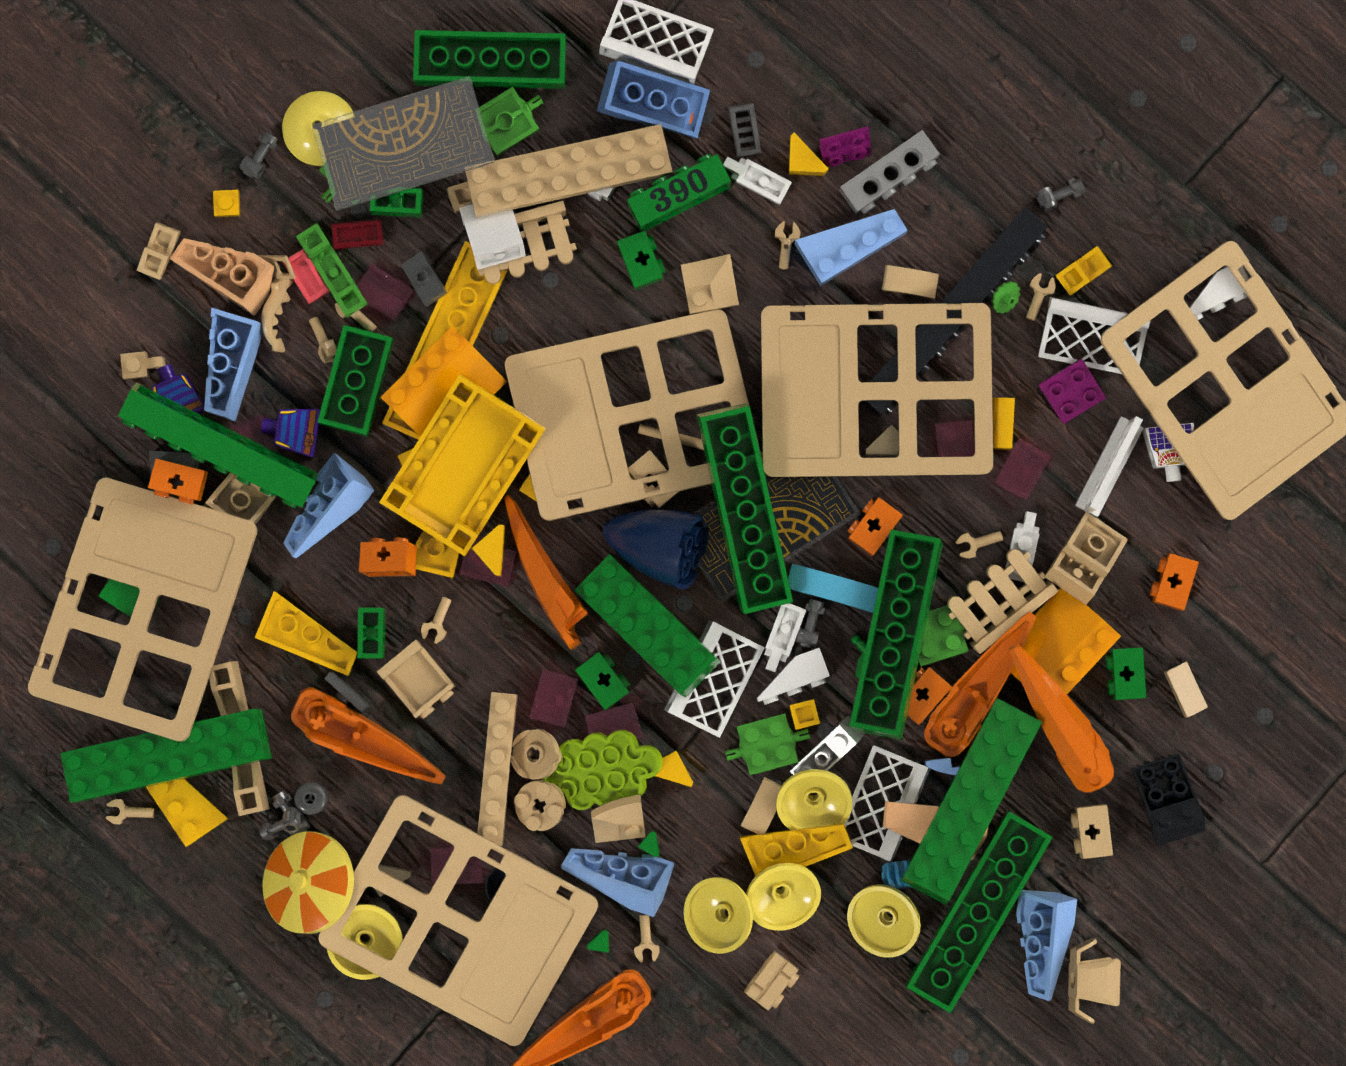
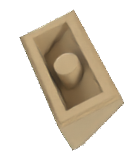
(1185, 689)

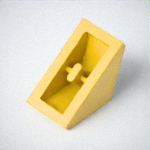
(803, 160)
(491, 549)
(674, 770)

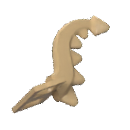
(277, 296)

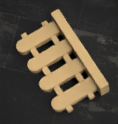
(532, 232)
(1014, 597)

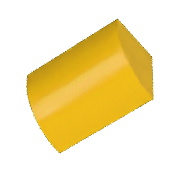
(1003, 422)

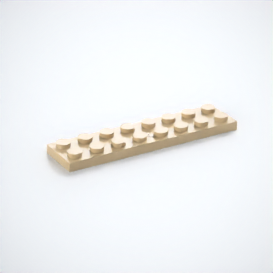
(569, 170)

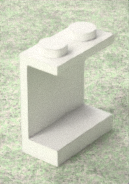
(492, 237)

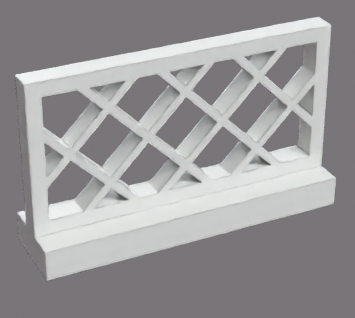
(644, 57)
(1090, 314)
(1109, 465)
(710, 639)
(909, 795)

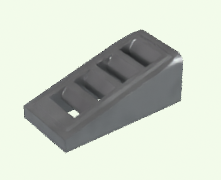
(735, 131)

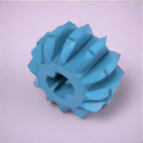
(893, 872)

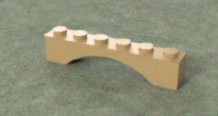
(230, 699)
(497, 766)

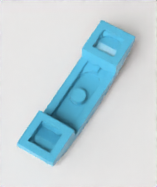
(832, 587)

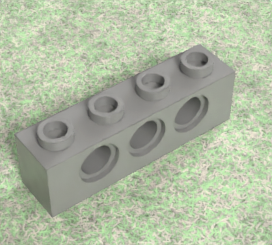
(918, 145)

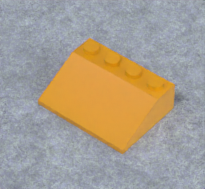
(429, 379)
(1067, 639)

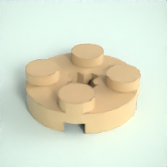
(548, 757)
(543, 791)

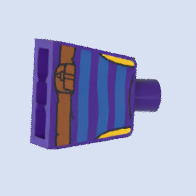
(178, 389)
(294, 430)

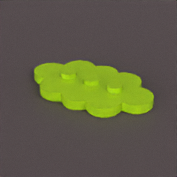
(604, 768)

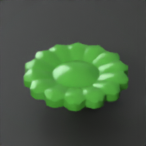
(1006, 297)

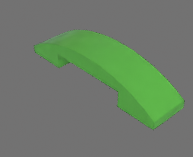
(332, 270)

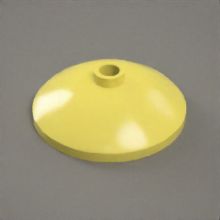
(298, 122)
(801, 810)
(785, 906)
(707, 919)
(875, 929)
(383, 933)

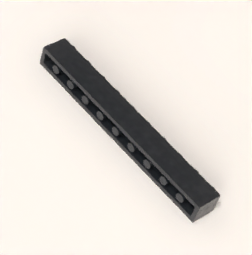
(973, 288)

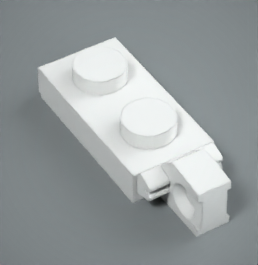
(758, 179)
(1025, 540)
(783, 634)

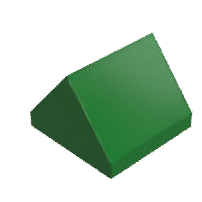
(650, 844)
(600, 942)

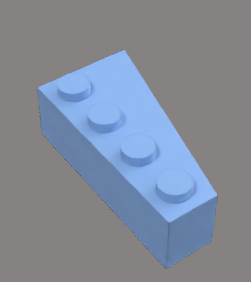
(844, 246)
(230, 362)

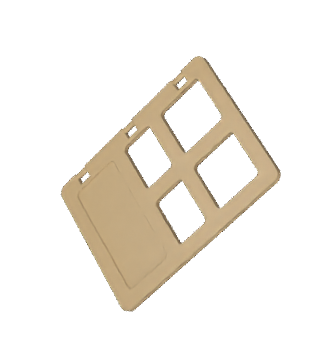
(815, 390)
(1263, 429)
(581, 444)
(162, 551)
(510, 951)

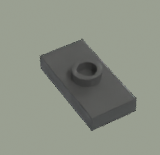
(424, 278)
(346, 693)

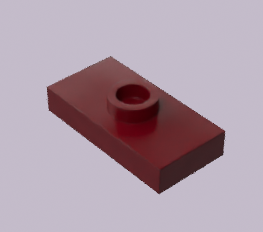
(357, 234)

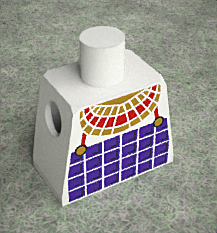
(1162, 452)

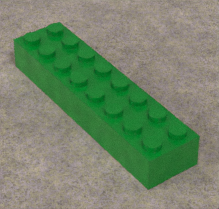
(218, 445)
(744, 508)
(896, 634)
(156, 760)
(971, 801)
(978, 911)

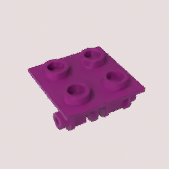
(845, 147)
(1072, 391)

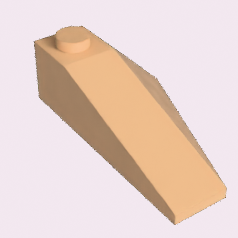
(232, 273)
(913, 820)

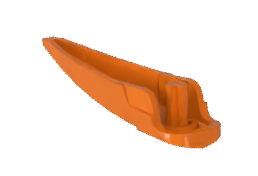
(550, 588)
(971, 697)
(1066, 727)
(356, 736)
(592, 1021)

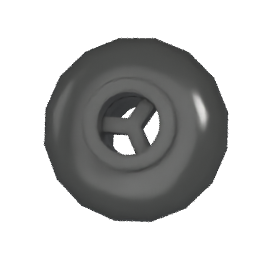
(320, 794)

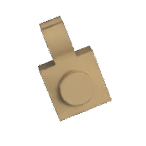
(138, 364)

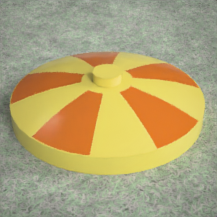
(308, 882)

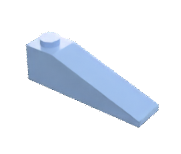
(335, 499)
(628, 880)
(1046, 930)

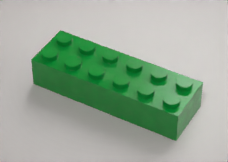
(490, 58)
(647, 626)

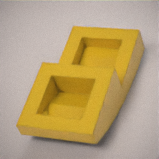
(1083, 270)

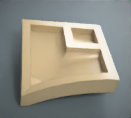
(709, 284)
(619, 820)

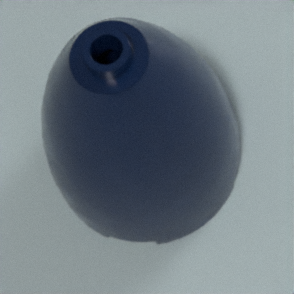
(660, 543)

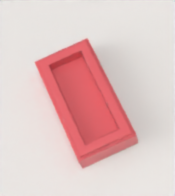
(307, 277)

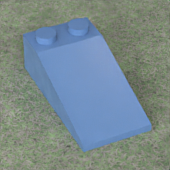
(652, 99)

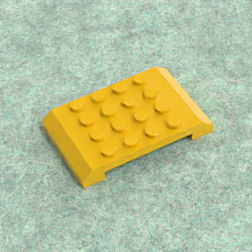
(462, 465)

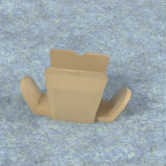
(1094, 980)

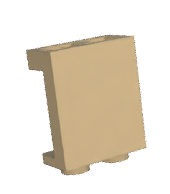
(417, 679)

